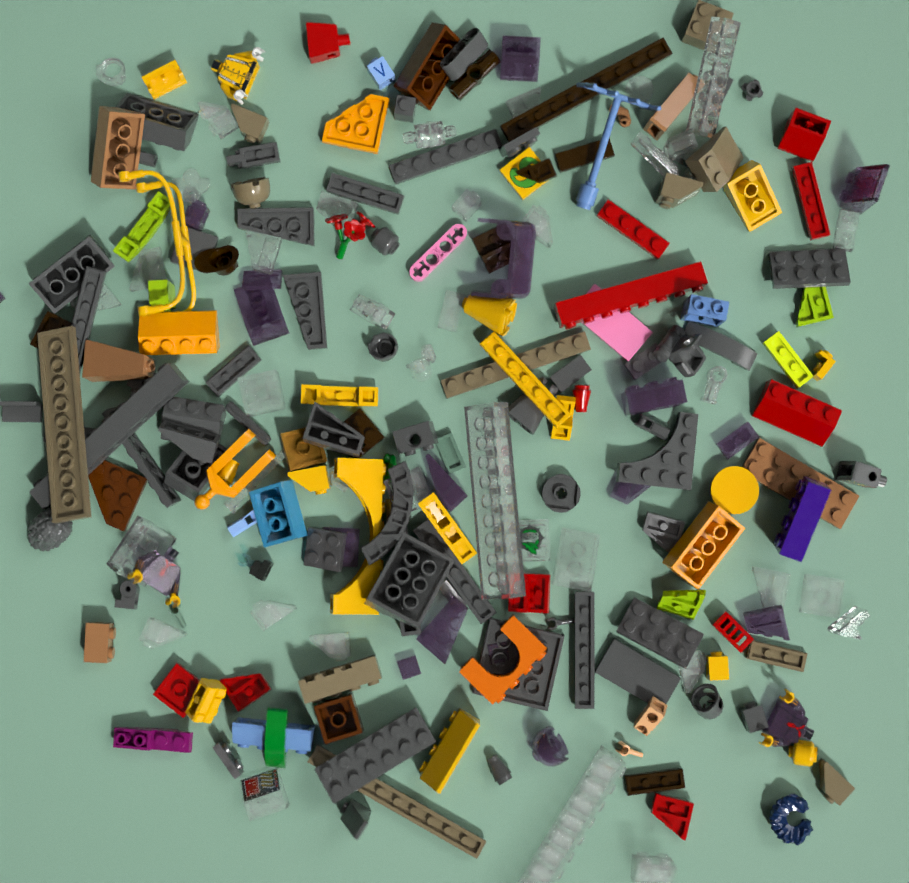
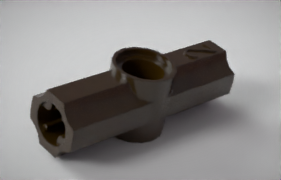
(482, 67)

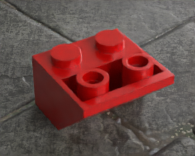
(804, 134)

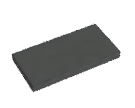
(636, 673)

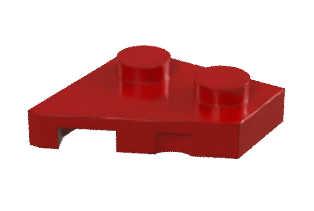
(245, 689)
(673, 813)

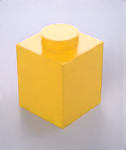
(717, 666)

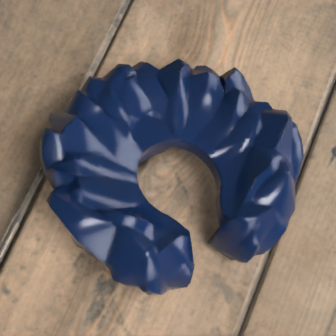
(779, 823)

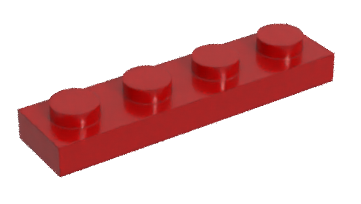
(811, 201)
(633, 229)

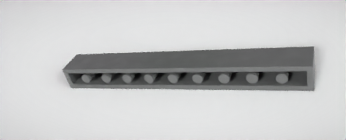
(123, 423)

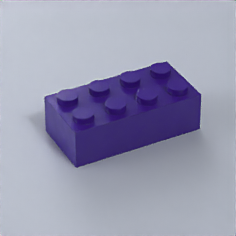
(802, 518)

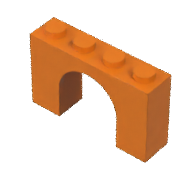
(495, 686)

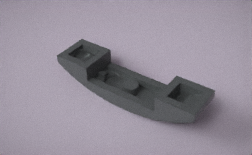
(722, 345)

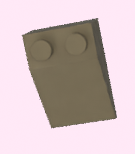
(715, 161)

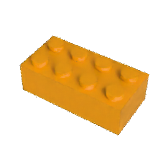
(703, 545)

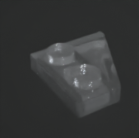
(263, 251)
(148, 268)

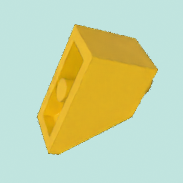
(312, 479)

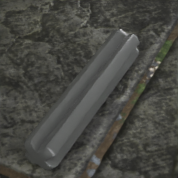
(246, 422)

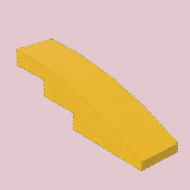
(447, 528)

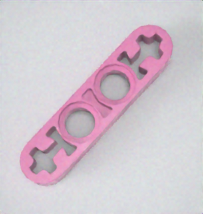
(435, 250)

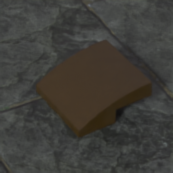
(492, 249)

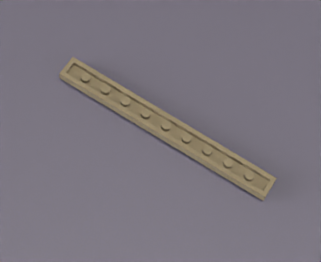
(412, 810)

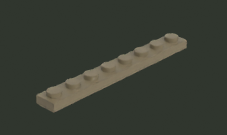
(532, 359)

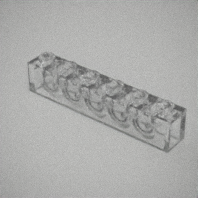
(713, 76)

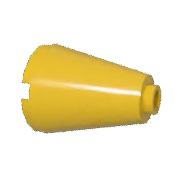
(491, 312)

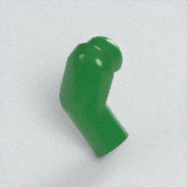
(391, 460)

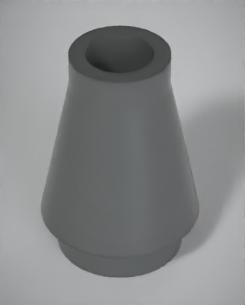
(499, 770)

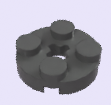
(569, 486)

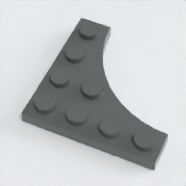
(671, 463)

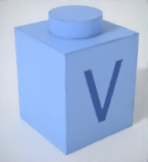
(380, 72)

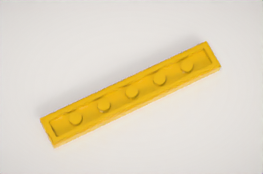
(525, 379)

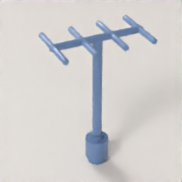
(588, 191)

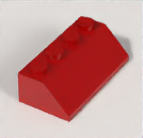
(796, 413)

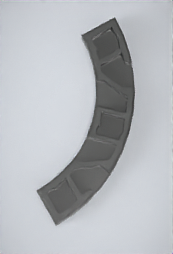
(398, 517)

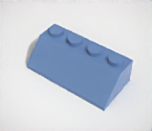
(252, 732)

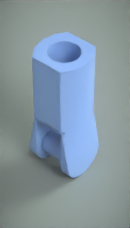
(241, 524)

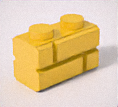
(206, 700)

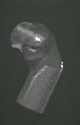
(336, 482)

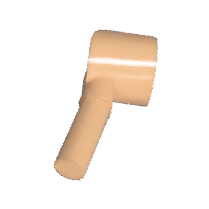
(627, 750)

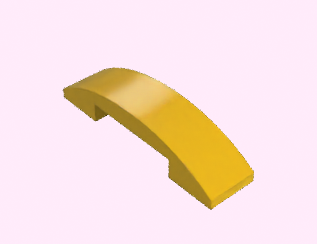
(339, 396)

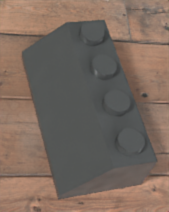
(162, 122)
(64, 278)

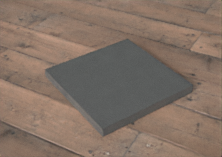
(535, 687)

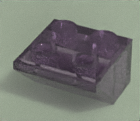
(520, 58)

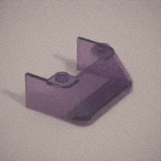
(522, 238)

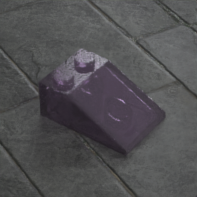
(863, 187)
(261, 314)

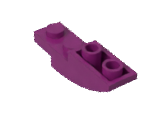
(153, 739)

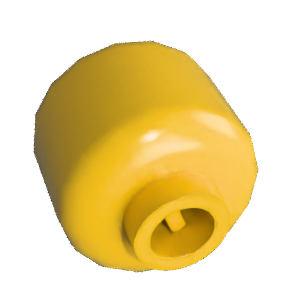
(803, 753)

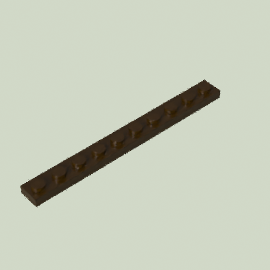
(577, 96)

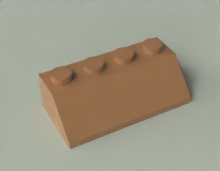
(116, 146)

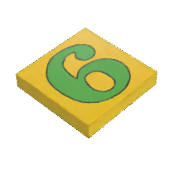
(521, 185)

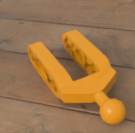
(218, 486)

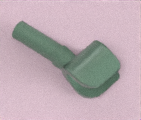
(176, 611)

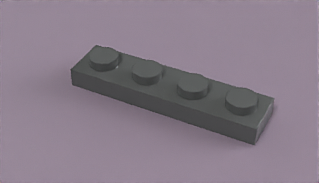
(365, 193)

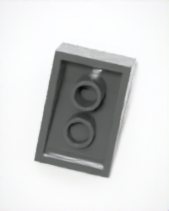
(189, 474)

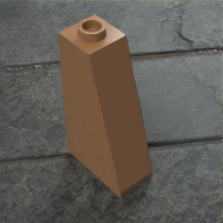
(672, 107)
(114, 364)

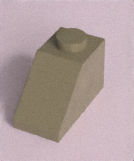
(251, 124)
(833, 784)

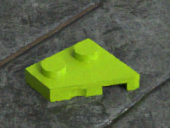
(681, 602)

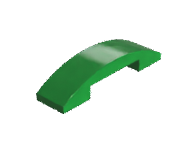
(276, 737)

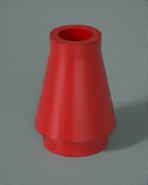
(582, 395)

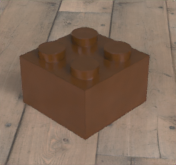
(338, 718)

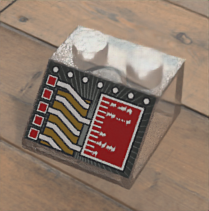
(264, 794)

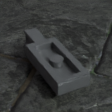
(255, 156)

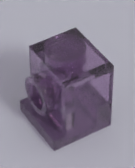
(196, 215)

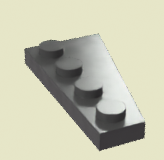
(308, 302)

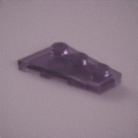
(443, 629)

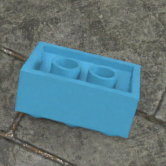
(278, 513)

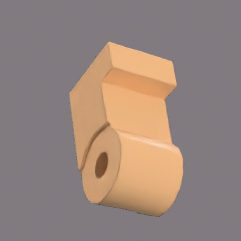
(650, 716)

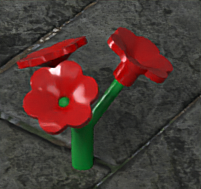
(353, 230)

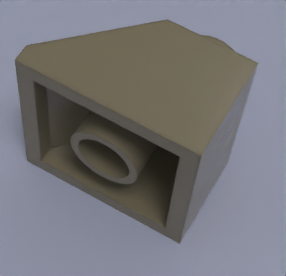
(676, 190)

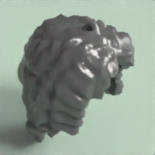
(45, 534)

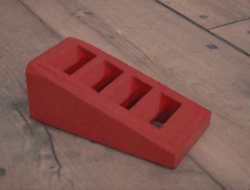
(719, 622)

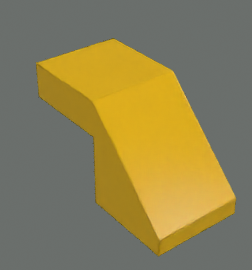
(563, 432)

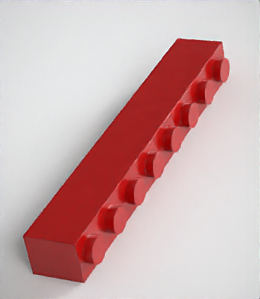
(630, 294)

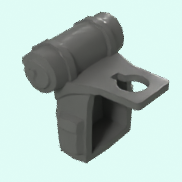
(681, 351)

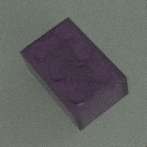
(653, 396)

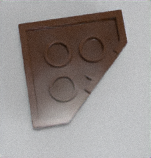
(116, 492)

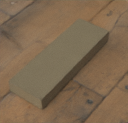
(776, 655)

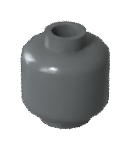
(385, 241)

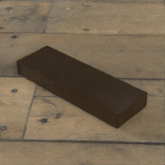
(581, 156)
(654, 781)

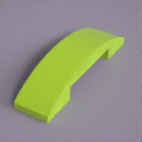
(145, 228)

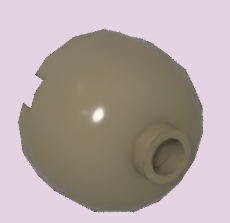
(251, 191)

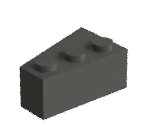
(331, 433)

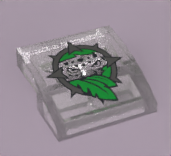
(535, 540)

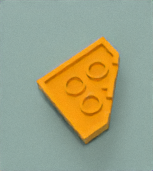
(359, 125)

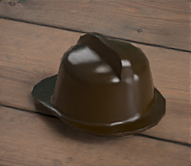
(219, 260)

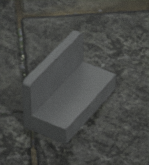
(21, 411)

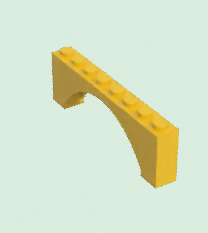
(366, 481)

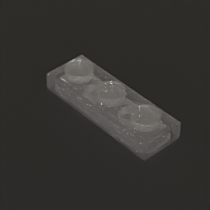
(654, 155)

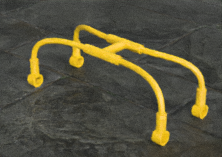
(180, 235)

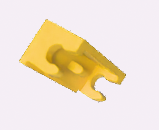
(164, 79)

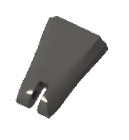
(526, 412)

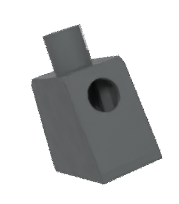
(860, 474)

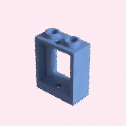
(712, 310)

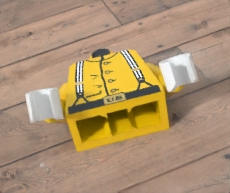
(238, 73)

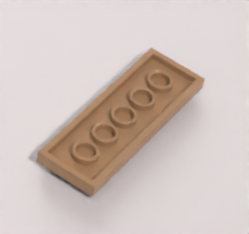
(781, 473)

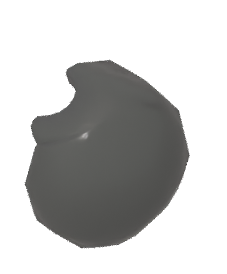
(383, 347)

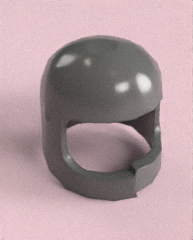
(714, 709)

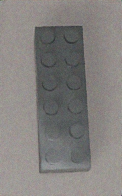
(374, 755)

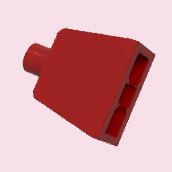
(324, 41)

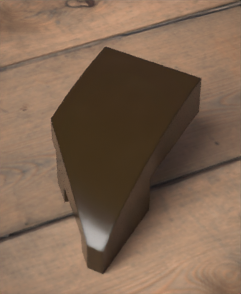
(538, 172)

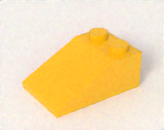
(752, 195)

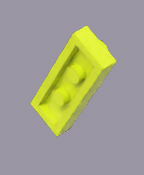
(788, 359)

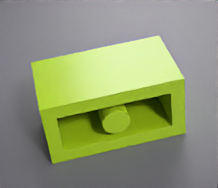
(161, 293)

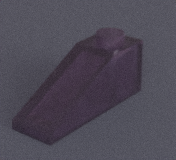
(447, 490)

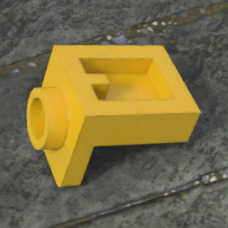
(823, 367)

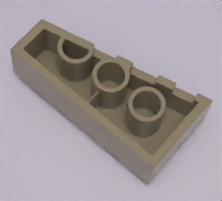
(339, 679)

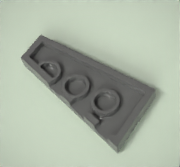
(287, 223)

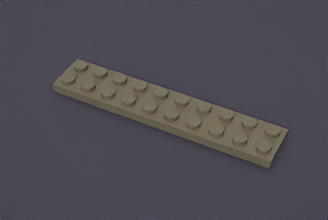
(64, 425)

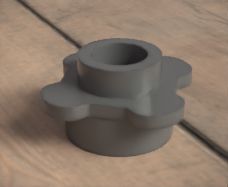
(755, 84)

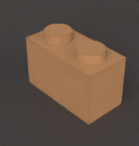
(99, 642)

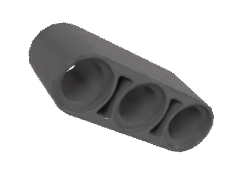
(464, 54)

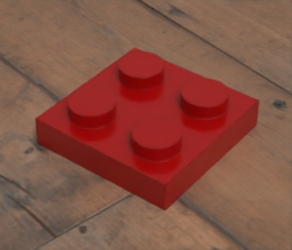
(177, 689)

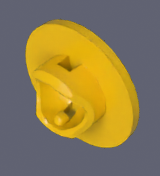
(734, 489)

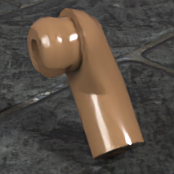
(623, 116)

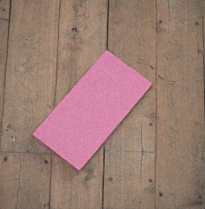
(620, 332)

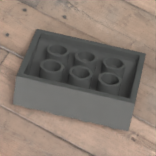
(409, 581)

